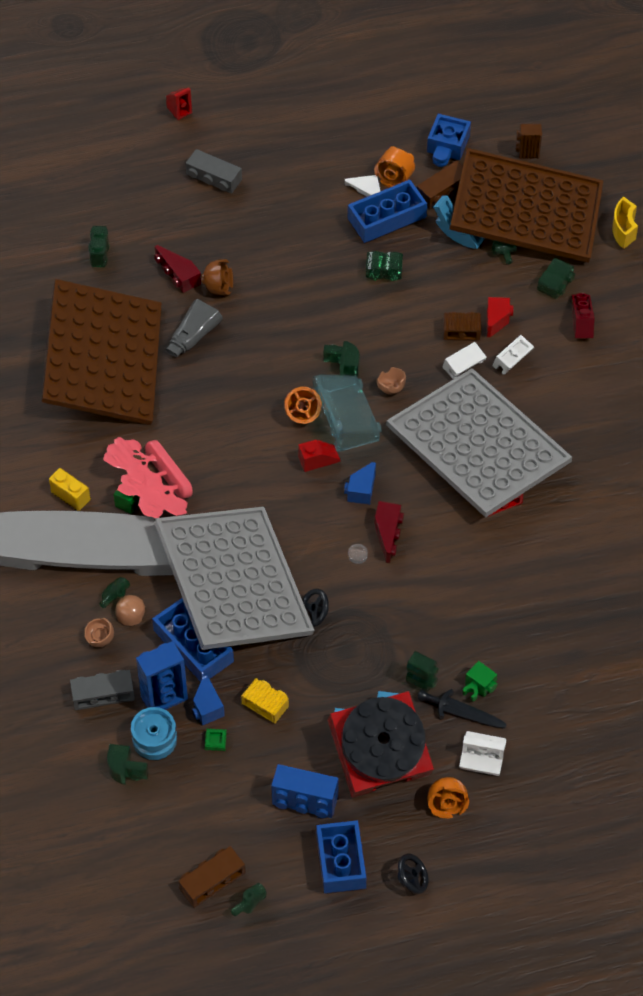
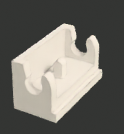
(512, 354)
(463, 360)

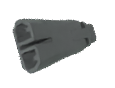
(197, 323)

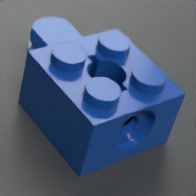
(448, 139)

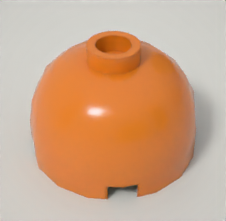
(302, 405)
(447, 797)

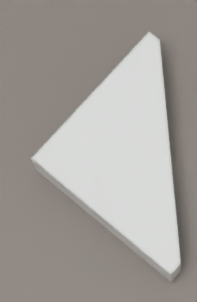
(365, 185)

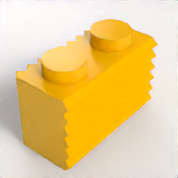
(69, 489)
(265, 700)

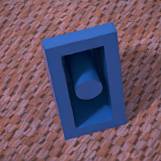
(361, 485)
(207, 703)

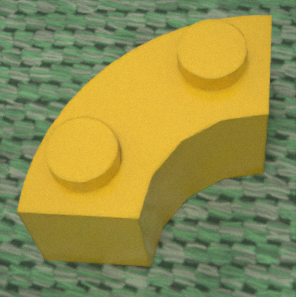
(623, 225)

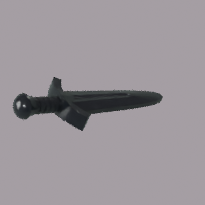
(460, 709)

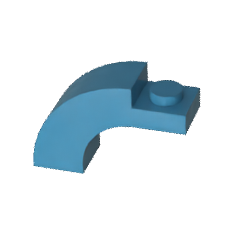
(445, 211)

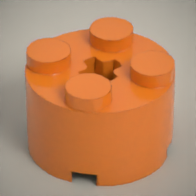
(394, 167)

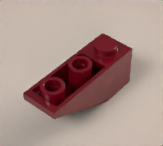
(180, 269)
(583, 316)
(387, 520)

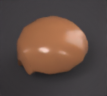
(392, 381)
(130, 610)
(99, 632)

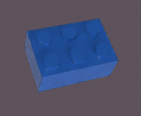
(304, 791)
(341, 856)

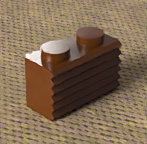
(529, 141)
(462, 326)

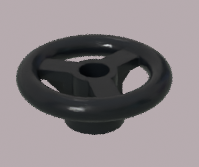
(318, 608)
(409, 876)

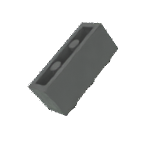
(213, 171)
(102, 689)

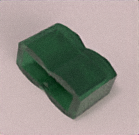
(98, 246)
(384, 265)
(555, 278)
(422, 671)

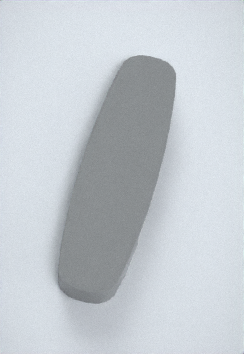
(82, 541)

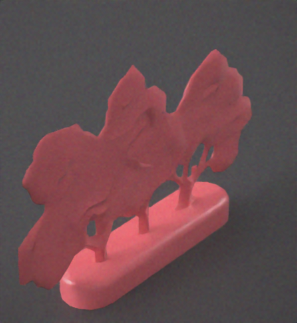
(147, 484)

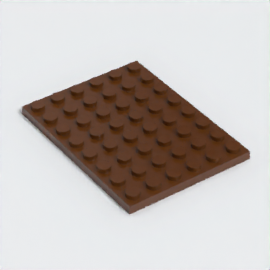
(527, 205)
(102, 352)

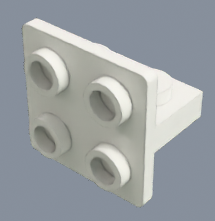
(482, 753)

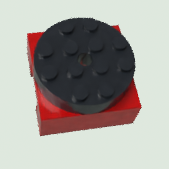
(375, 764)

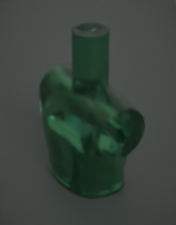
(505, 249)
(114, 591)
(250, 899)

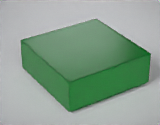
(215, 739)

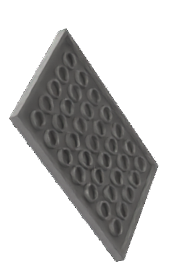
(479, 442)
(233, 577)

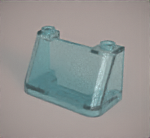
(347, 410)

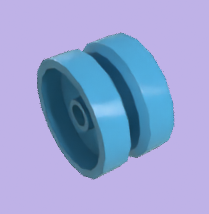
(154, 733)

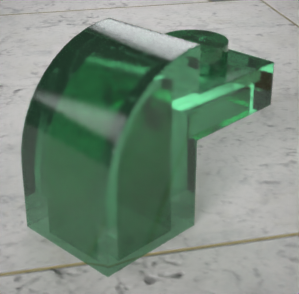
(347, 356)
(121, 767)

